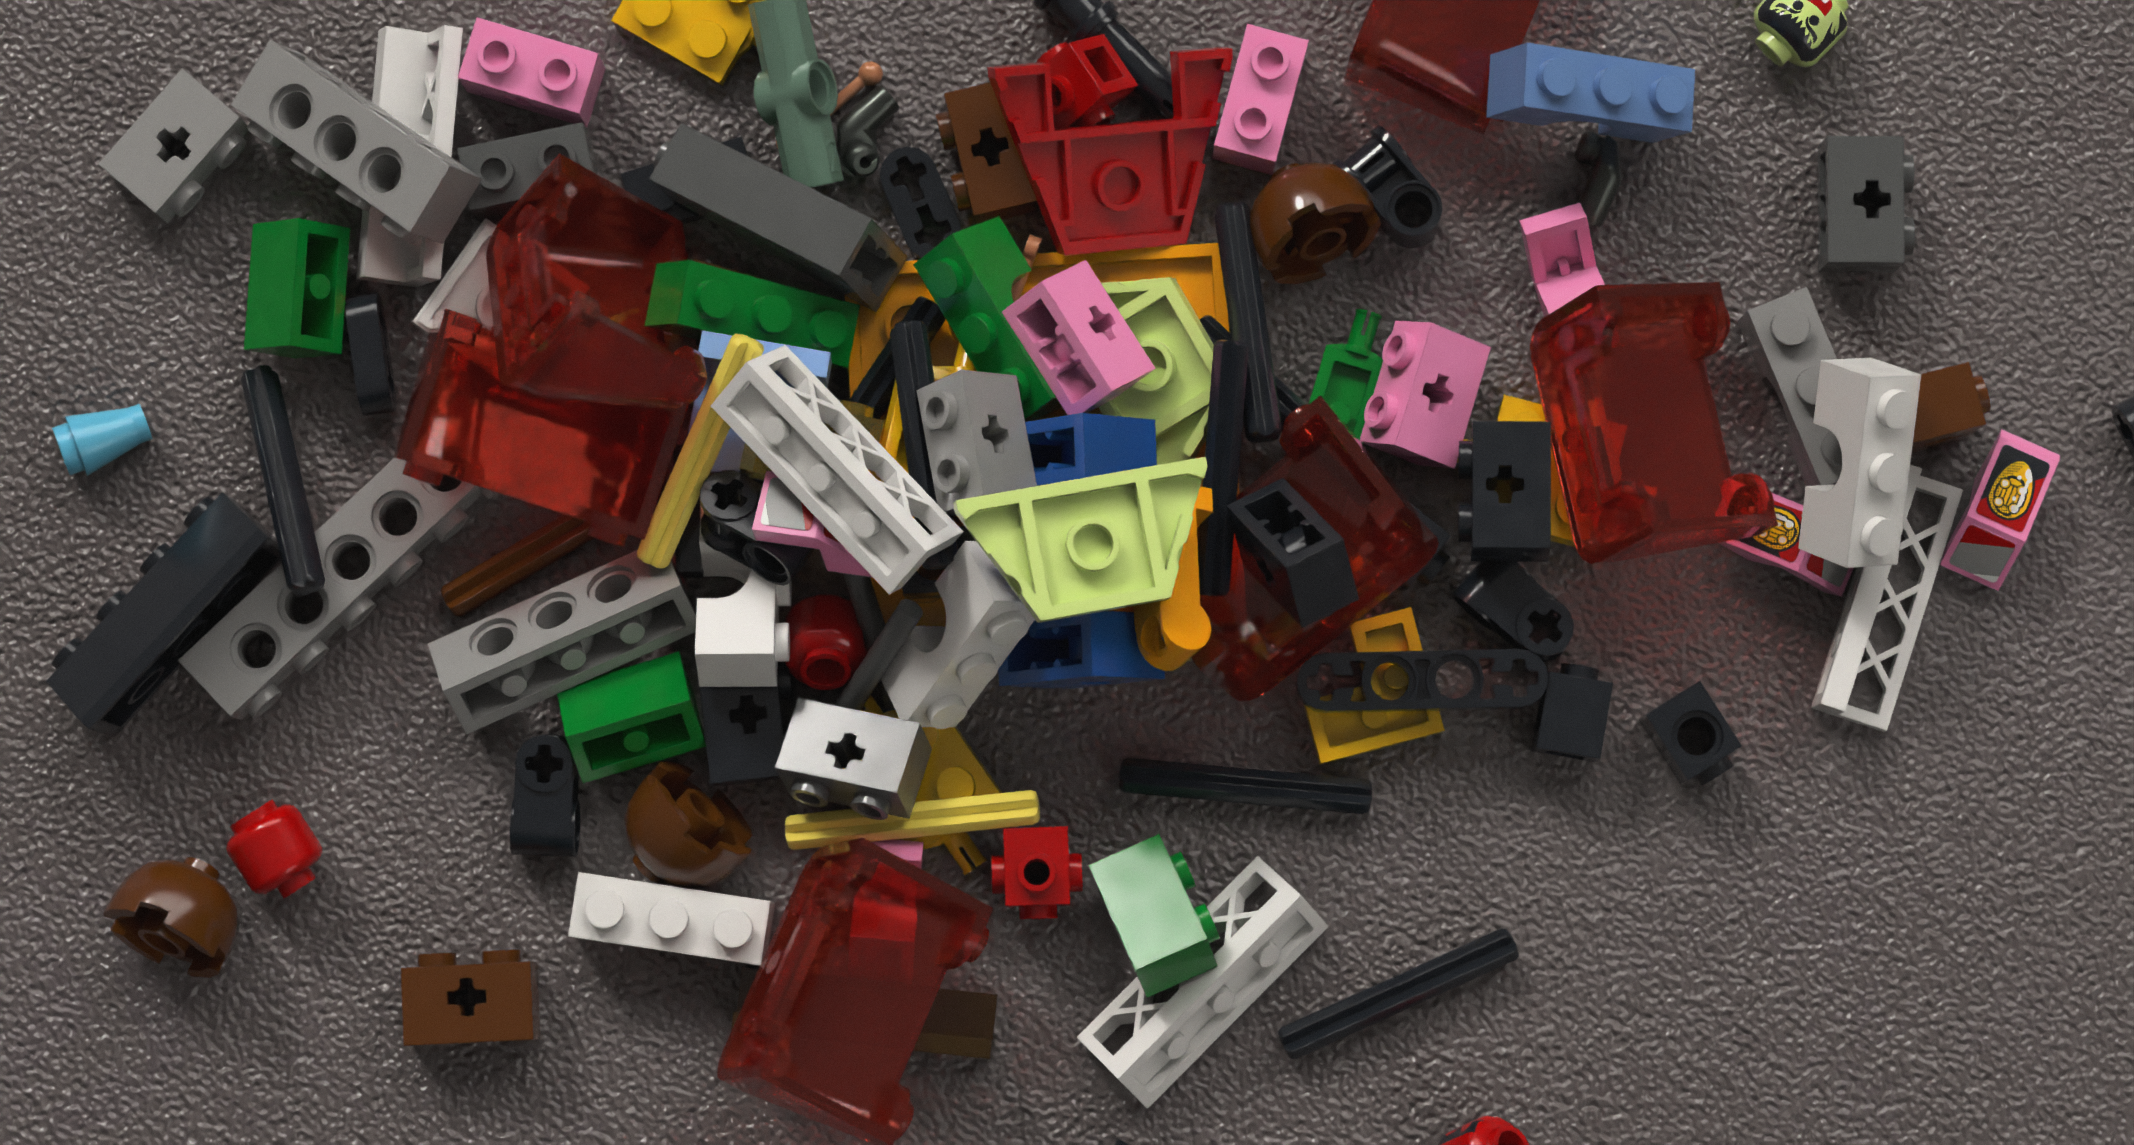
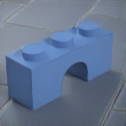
(1562, 84)

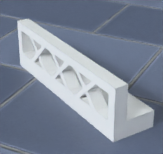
(419, 88)
(831, 469)
(1864, 602)
(1177, 1032)

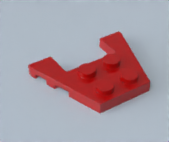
(1118, 180)

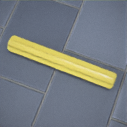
(694, 460)
(926, 819)

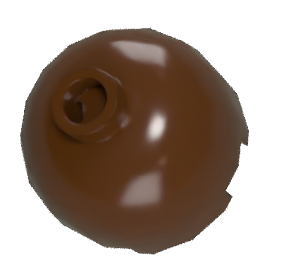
(1309, 219)
(683, 832)
(176, 913)

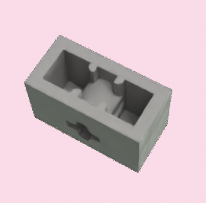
(193, 118)
(975, 436)

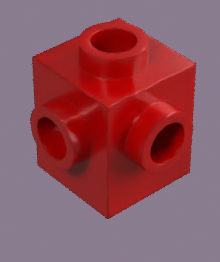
(1086, 81)
(1030, 846)

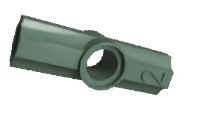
(795, 91)

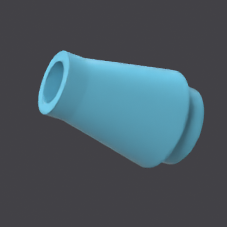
(100, 437)

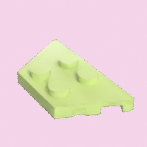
(1182, 353)
(1089, 538)

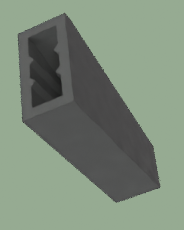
(779, 216)

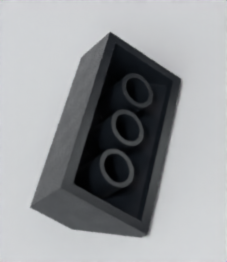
(163, 615)

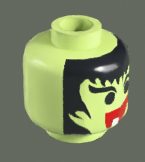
(1799, 29)

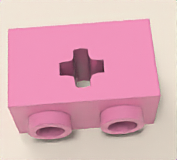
(531, 72)
(1259, 99)
(1078, 339)
(1424, 393)

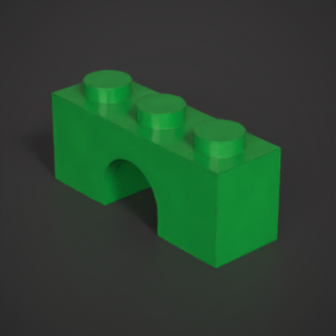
(972, 285)
(712, 299)

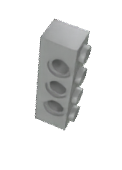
(431, 182)
(561, 639)

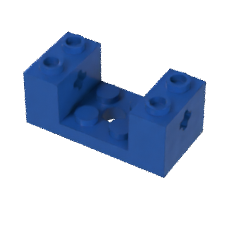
(1098, 645)

